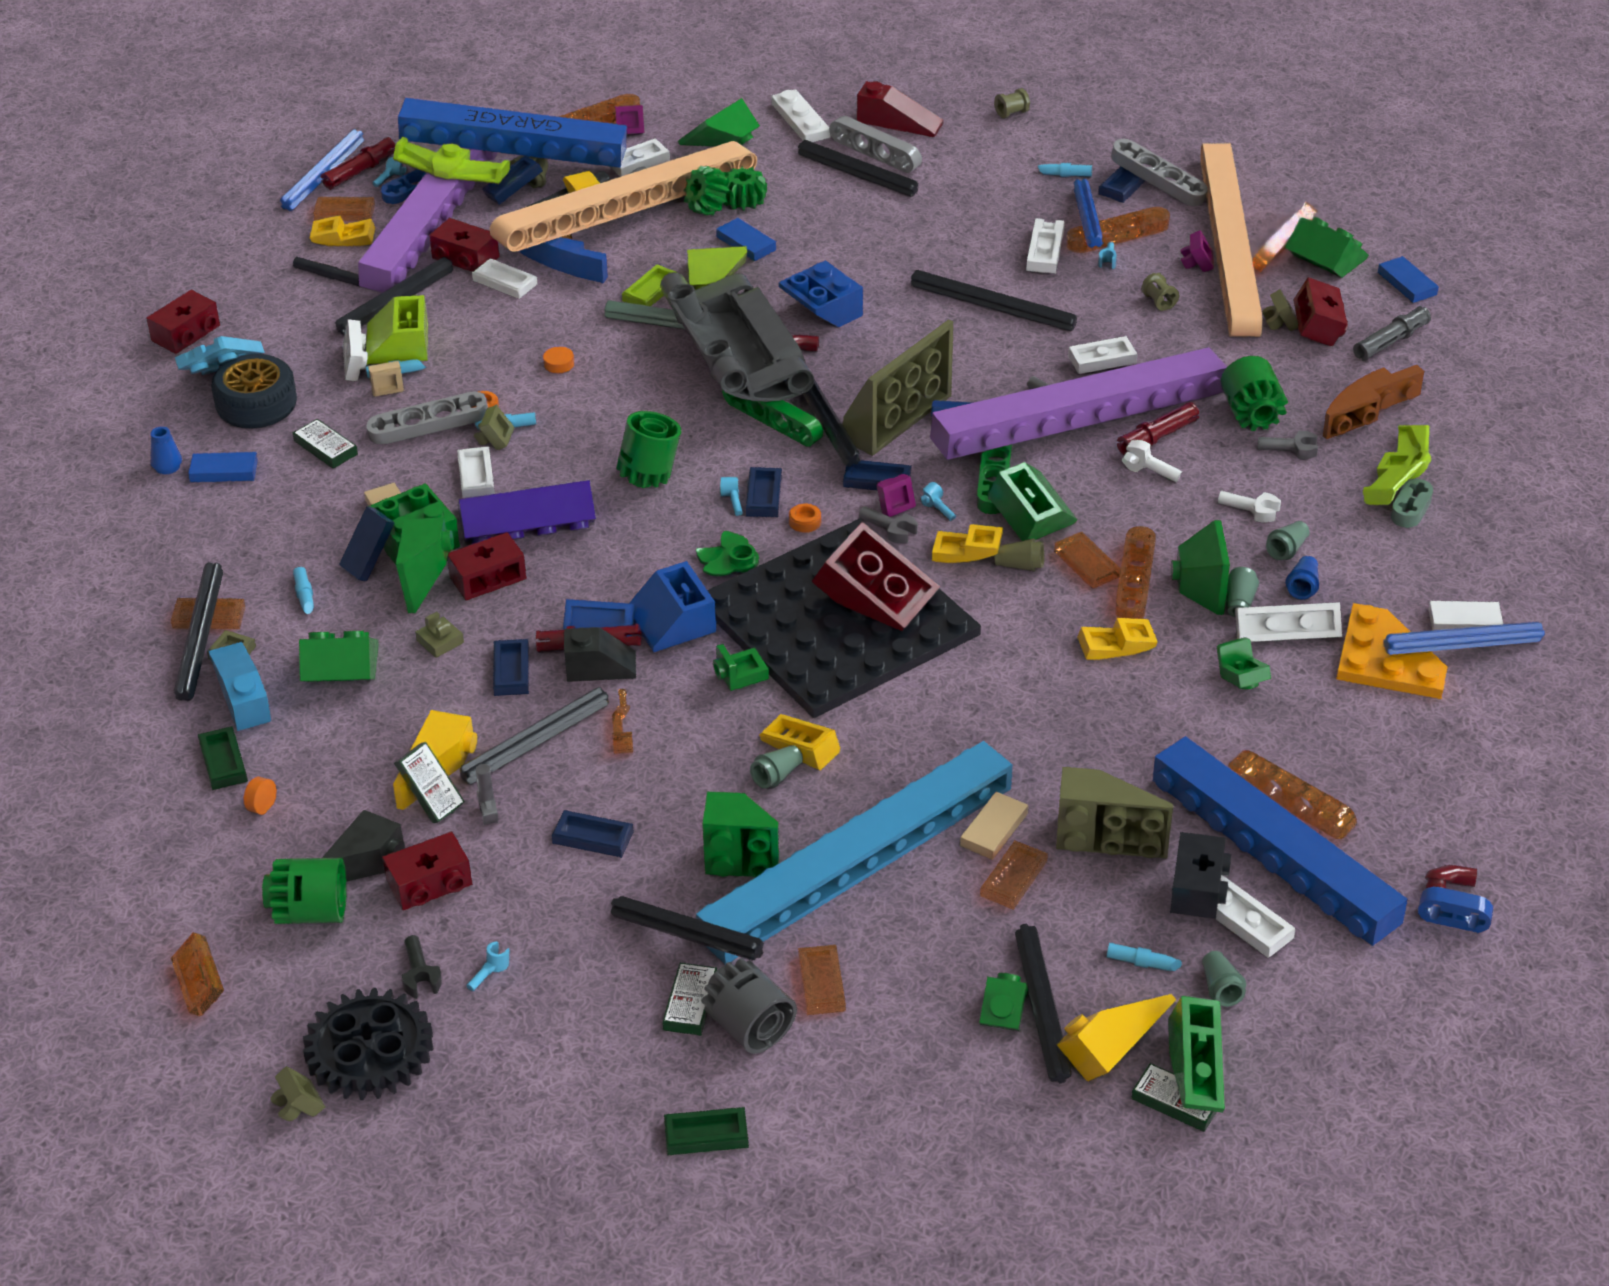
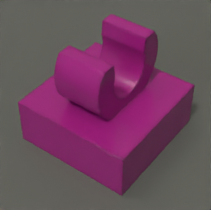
(632, 117)
(1198, 253)
(896, 495)

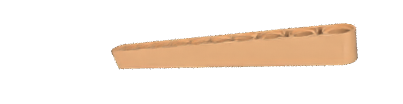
(612, 198)
(1231, 241)

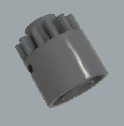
(749, 1005)

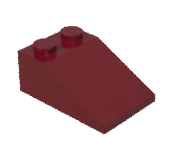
(875, 579)

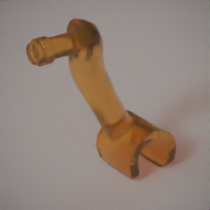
(621, 740)

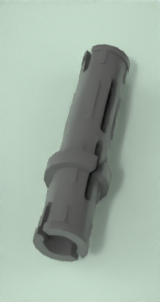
(1400, 328)

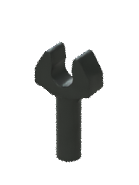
(419, 969)

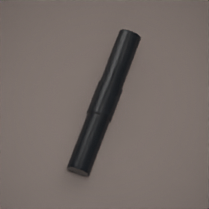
(326, 271)

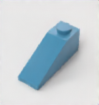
(241, 686)

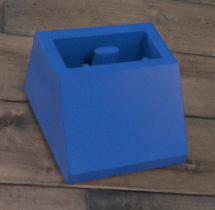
(826, 293)
(673, 607)

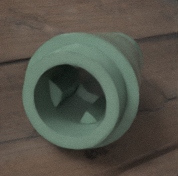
(1287, 540)
(1241, 588)
(775, 766)
(1223, 979)

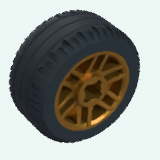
(254, 391)

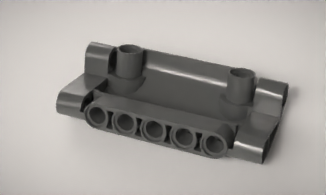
(740, 338)

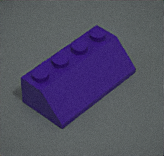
(527, 511)

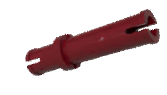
(366, 158)
(1160, 427)
(557, 637)

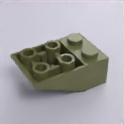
(1111, 816)

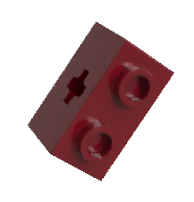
(463, 244)
(1320, 312)
(183, 321)
(486, 566)
(427, 870)

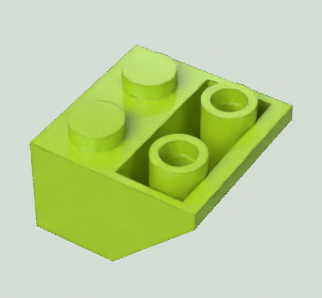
(398, 331)

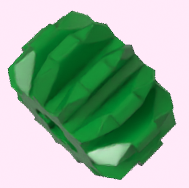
(745, 187)
(706, 190)

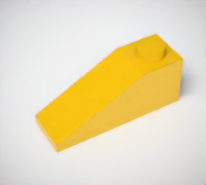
(449, 739)
(1105, 1037)

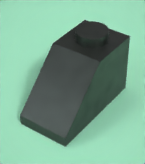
(597, 655)
(365, 845)

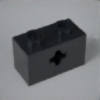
(1198, 875)

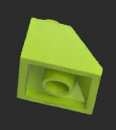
(713, 264)

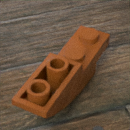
(1364, 398)

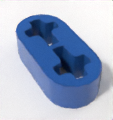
(1455, 909)

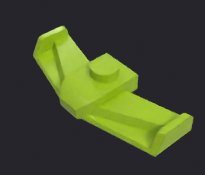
(449, 162)
(1400, 466)

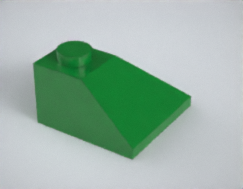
(728, 125)
(422, 557)
(1203, 568)

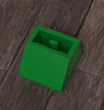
(1325, 247)
(1029, 502)
(414, 504)
(338, 659)
(738, 836)

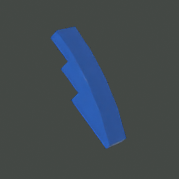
(571, 258)

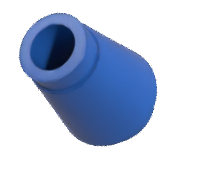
(164, 453)
(1303, 578)

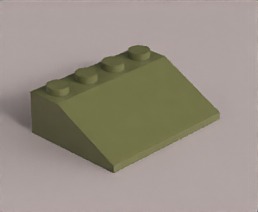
(902, 392)

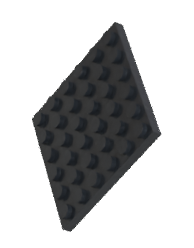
(823, 648)

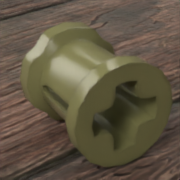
(1012, 103)
(1162, 289)

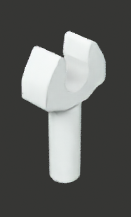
(1146, 460)
(1263, 507)

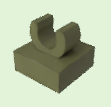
(1280, 313)
(494, 428)
(439, 635)
(297, 1093)

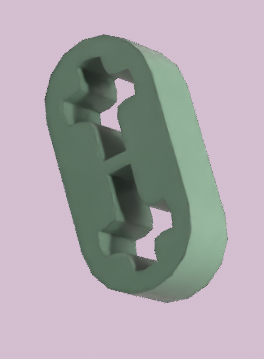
(1417, 505)

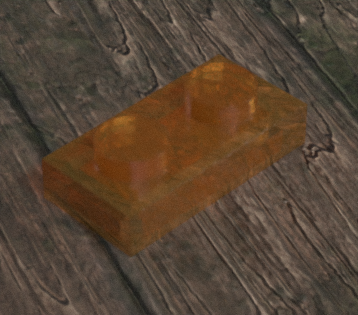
(197, 974)

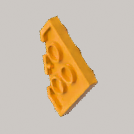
(1368, 664)

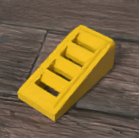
(817, 753)

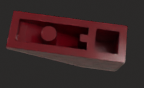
(891, 109)

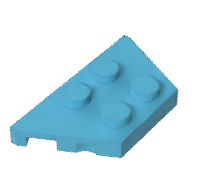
(209, 358)

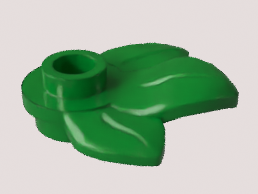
(732, 556)

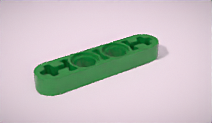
(799, 425)
(988, 469)

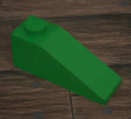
(1197, 1053)

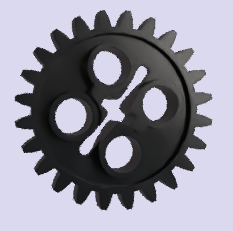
(368, 1043)

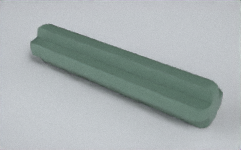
(641, 314)

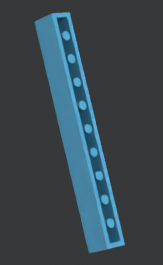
(861, 846)

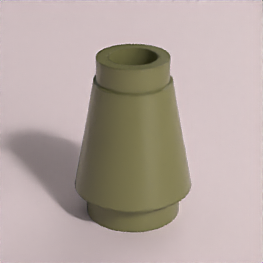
(1021, 555)

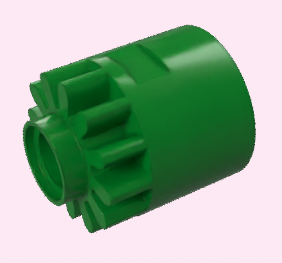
(1253, 392)
(648, 448)
(306, 890)

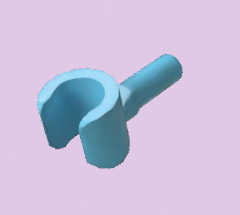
(392, 167)
(1108, 255)
(729, 487)
(932, 497)
(494, 963)

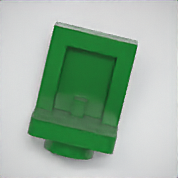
(1239, 666)
(739, 668)
(1003, 1002)

